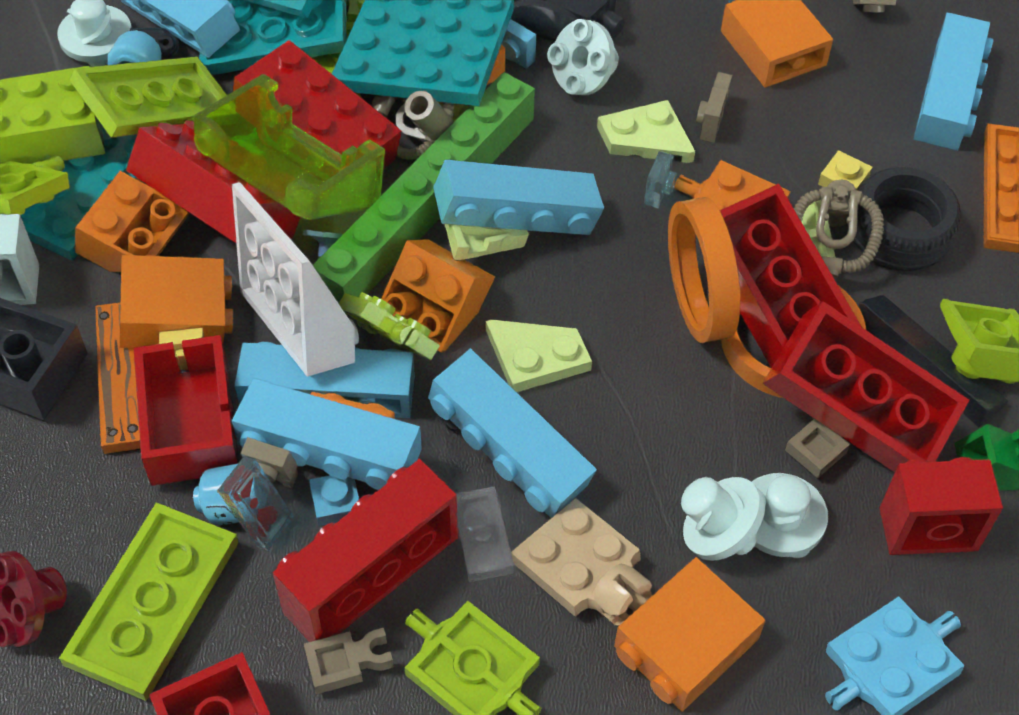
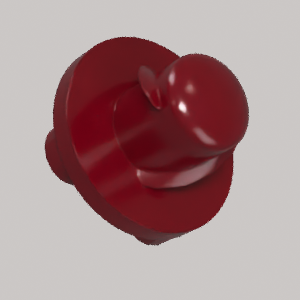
(26, 598)

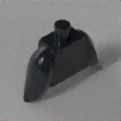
(550, 17)

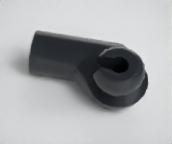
(167, 42)

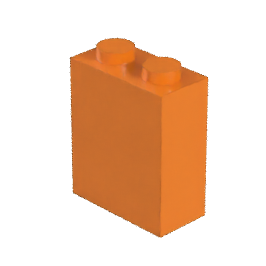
(776, 38)
(171, 296)
(688, 634)

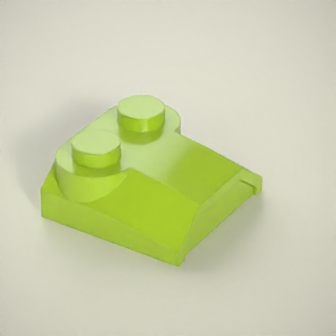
(985, 340)

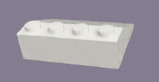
(289, 291)

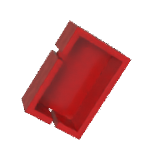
(185, 414)

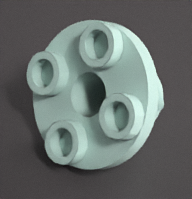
(91, 31)
(583, 57)
(722, 516)
(792, 517)

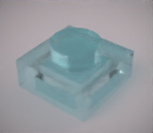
(660, 180)

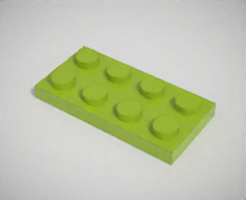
(146, 93)
(149, 601)

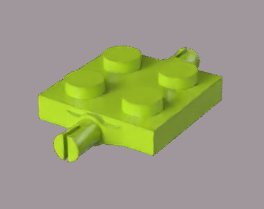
(30, 183)
(377, 317)
(471, 664)

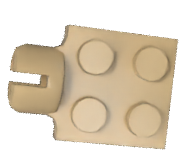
(584, 564)

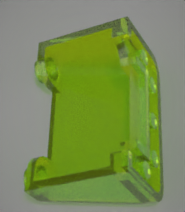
(262, 146)

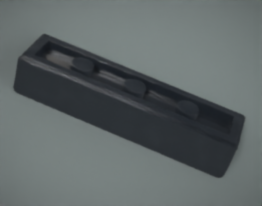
(911, 340)

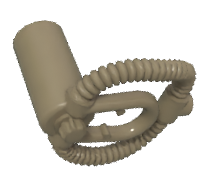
(425, 113)
(840, 207)

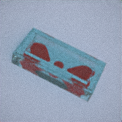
(255, 503)

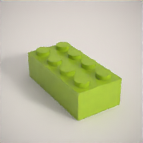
(46, 118)

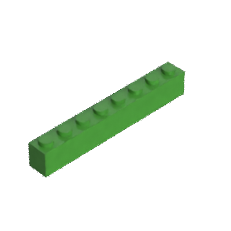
(409, 204)

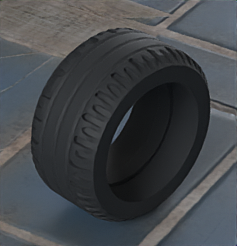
(918, 192)

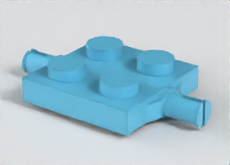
(893, 659)

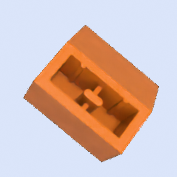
(127, 221)
(436, 290)

